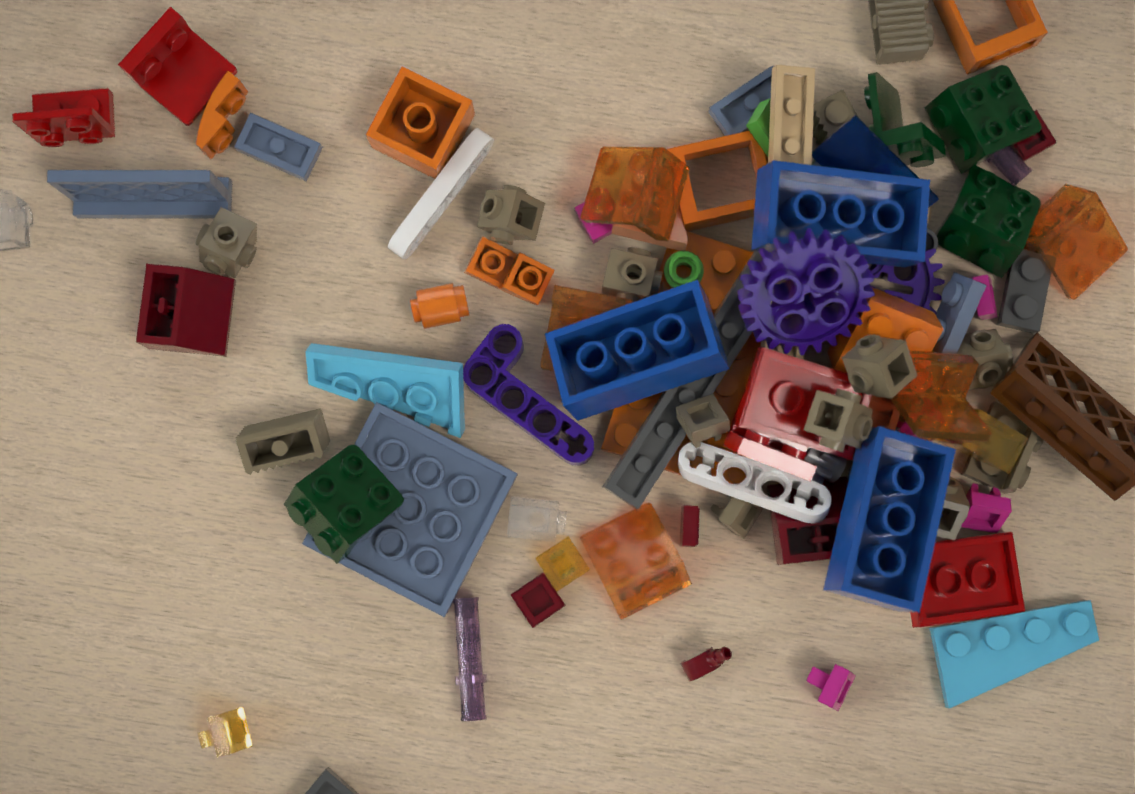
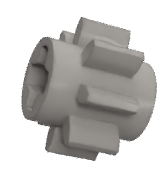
(828, 465)

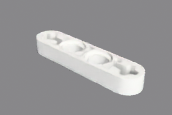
(440, 193)
(756, 476)

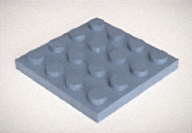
(444, 514)

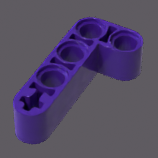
(533, 403)

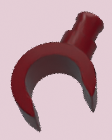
(705, 662)

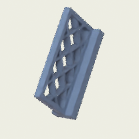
(143, 193)

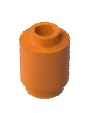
(439, 305)

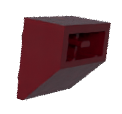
(185, 310)
(804, 541)

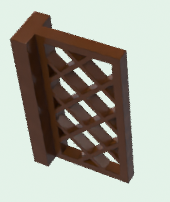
(1058, 420)

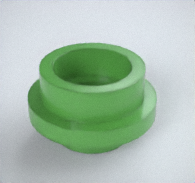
(683, 258)

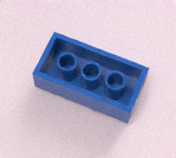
(873, 210)
(636, 351)
(890, 520)

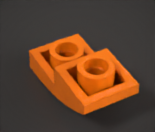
(214, 129)
(509, 271)

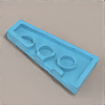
(409, 384)
(1000, 648)

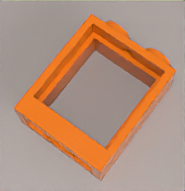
(973, 58)
(723, 214)

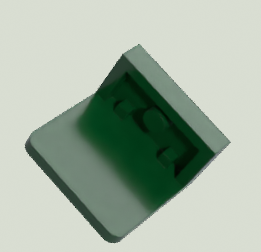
(982, 116)
(911, 143)
(989, 221)
(342, 501)

